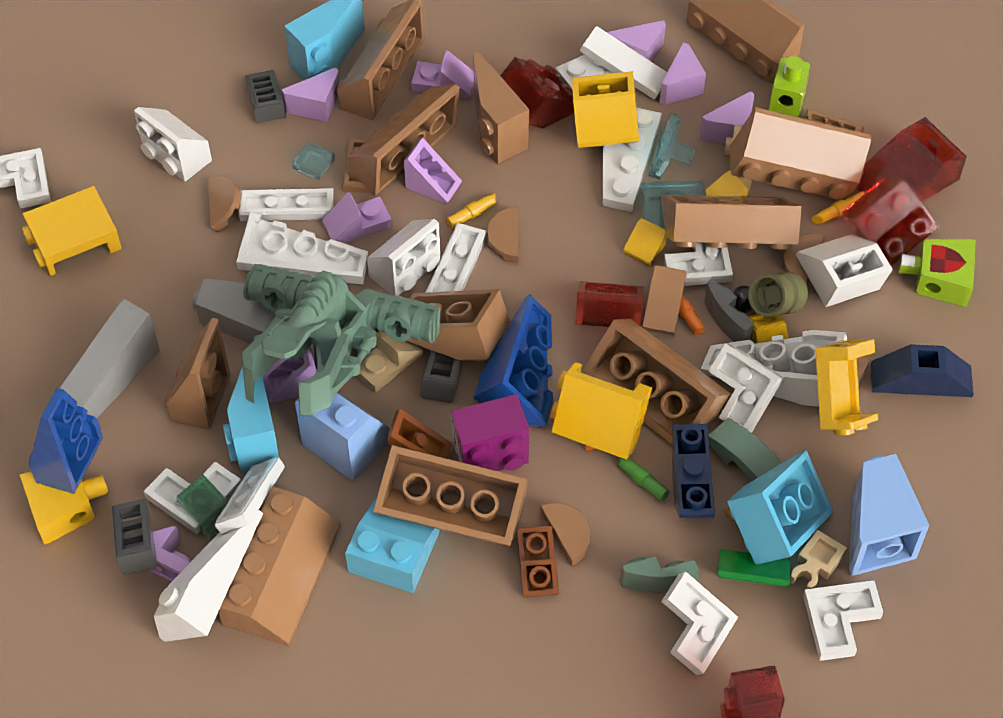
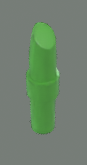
(643, 478)

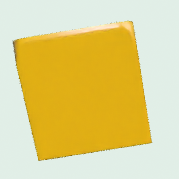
(727, 186)
(645, 242)
(766, 327)

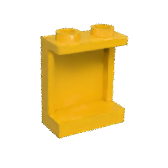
(69, 228)
(839, 386)
(599, 412)

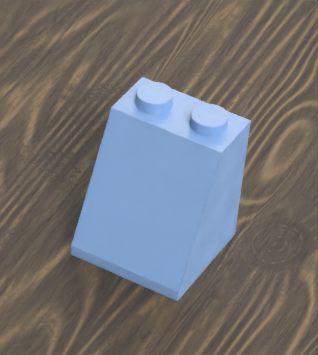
(343, 436)
(885, 517)

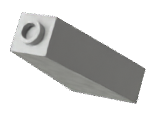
(235, 314)
(113, 359)

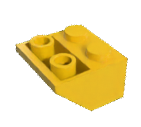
(605, 109)

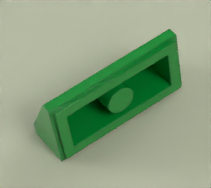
(741, 566)

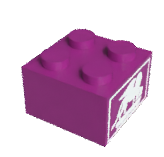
(491, 434)

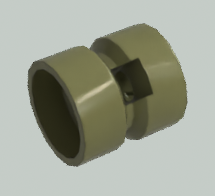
(778, 294)

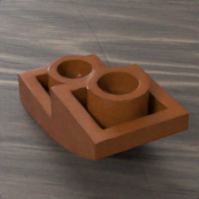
(537, 561)

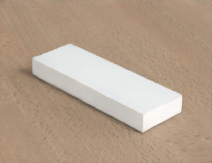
(620, 58)
(287, 204)
(458, 259)
(249, 495)

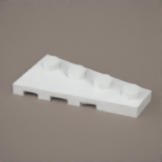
(627, 162)
(298, 252)

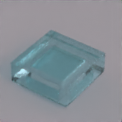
(313, 160)

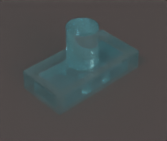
(670, 148)

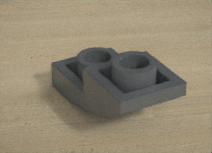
(721, 306)

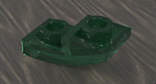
(204, 504)

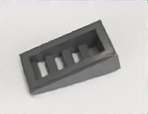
(270, 109)
(440, 377)
(140, 555)

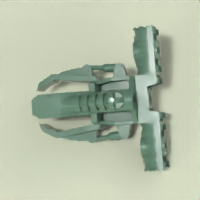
(331, 319)

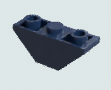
(922, 372)
(692, 471)

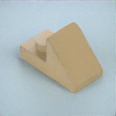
(387, 361)

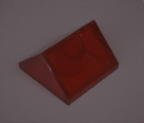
(604, 302)

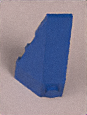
(521, 364)
(64, 443)

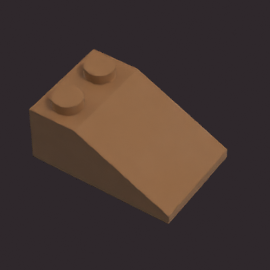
(500, 113)
(468, 322)
(200, 380)

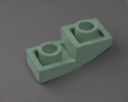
(738, 444)
(647, 576)

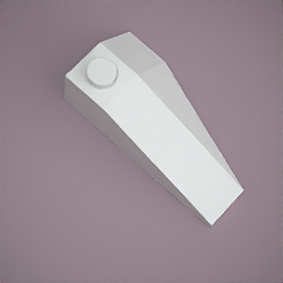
(789, 358)
(197, 593)

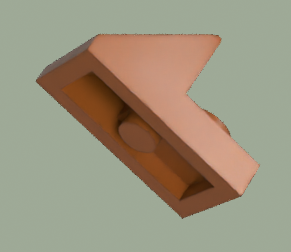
(415, 436)

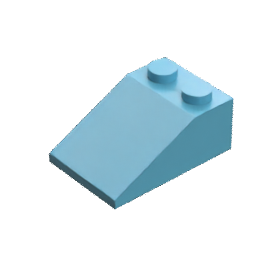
(324, 36)
(250, 427)
(780, 509)
(390, 550)

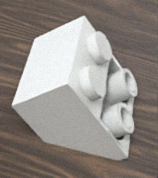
(171, 142)
(406, 256)
(844, 268)

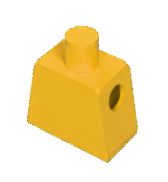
(60, 511)

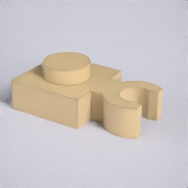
(818, 557)

